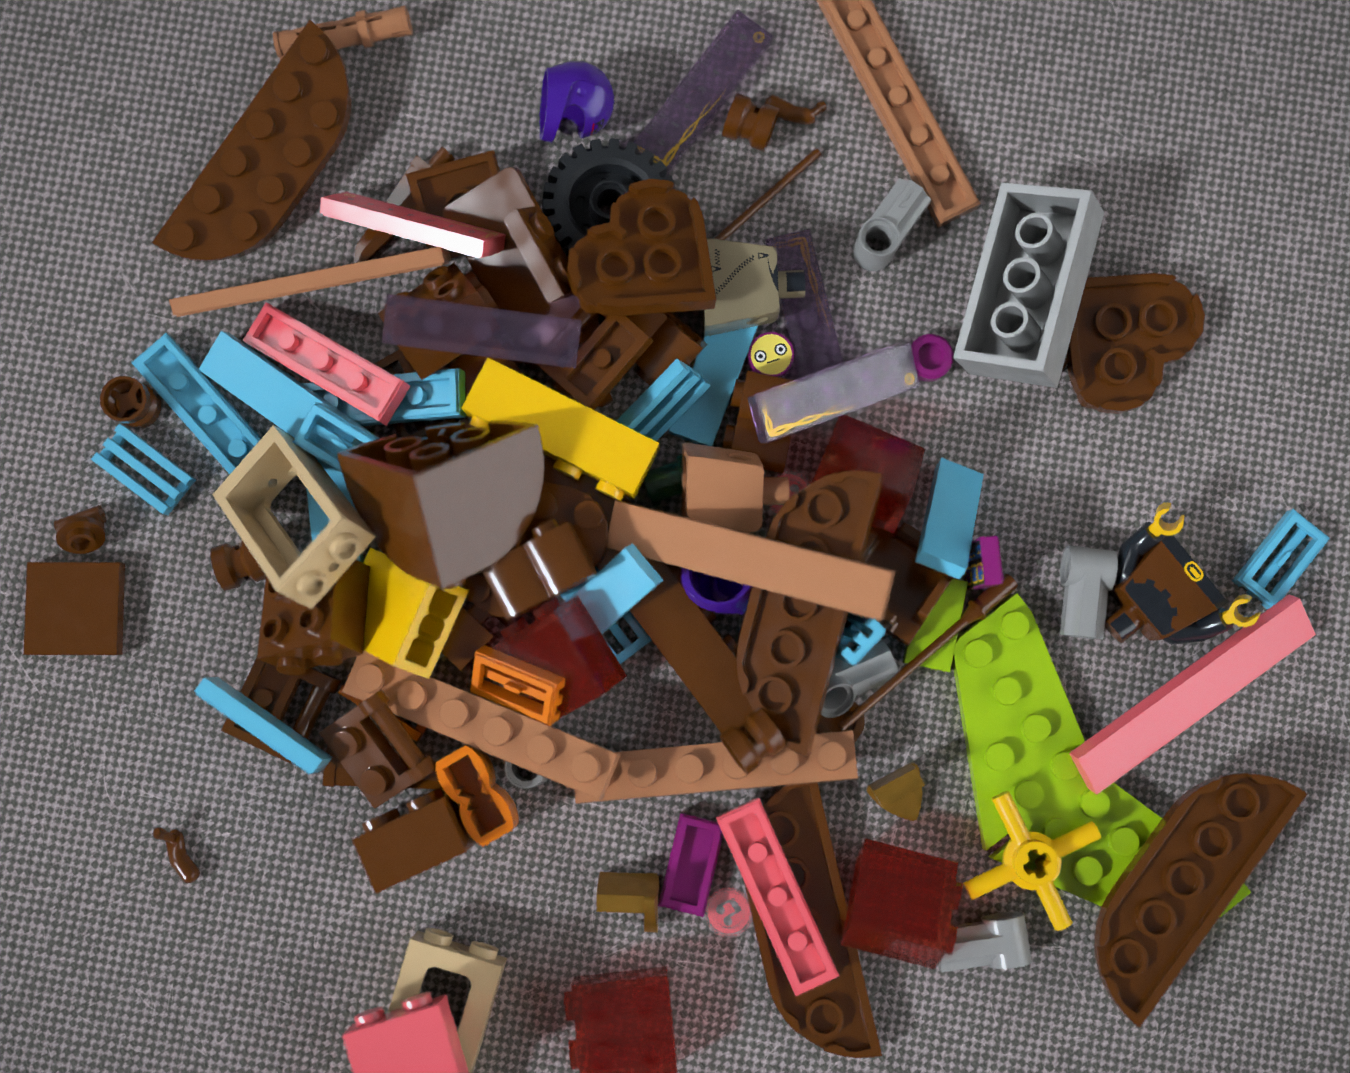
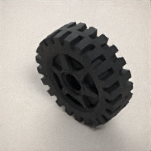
(590, 181)

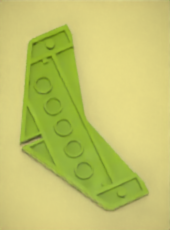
(1020, 743)

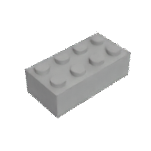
(1029, 283)

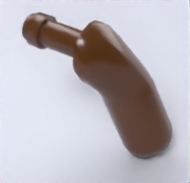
(794, 113)
(178, 854)

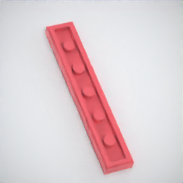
(1192, 694)

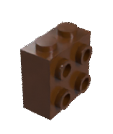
(444, 285)
(303, 637)

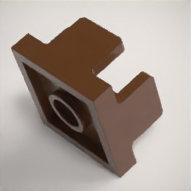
(914, 586)

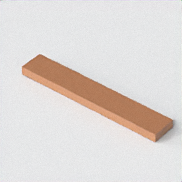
(901, 107)
(310, 281)
(752, 560)

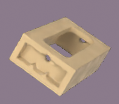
(247, 503)
(476, 962)

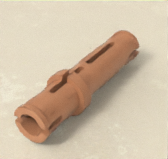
(354, 31)

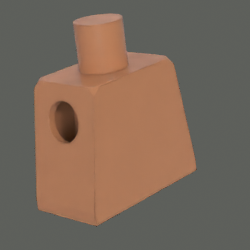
(728, 487)

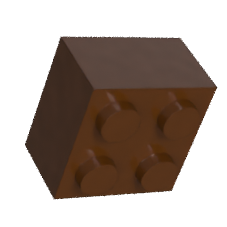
(410, 844)

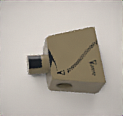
(747, 286)

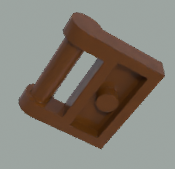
(601, 358)
(274, 694)
(370, 756)

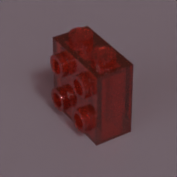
(866, 448)
(568, 645)
(902, 904)
(622, 1022)

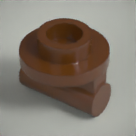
(81, 531)

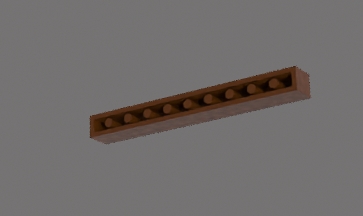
(666, 613)

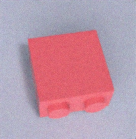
(406, 1040)

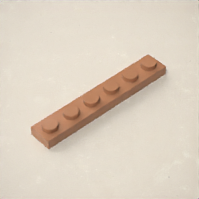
(486, 726)
(712, 769)

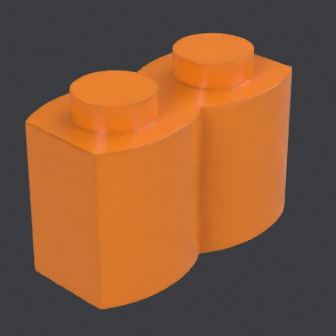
(484, 805)

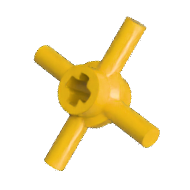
(1047, 864)

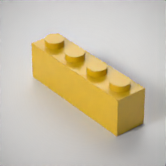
(569, 431)

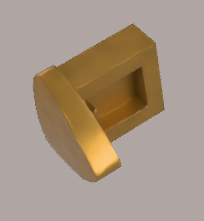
(899, 792)
(630, 894)

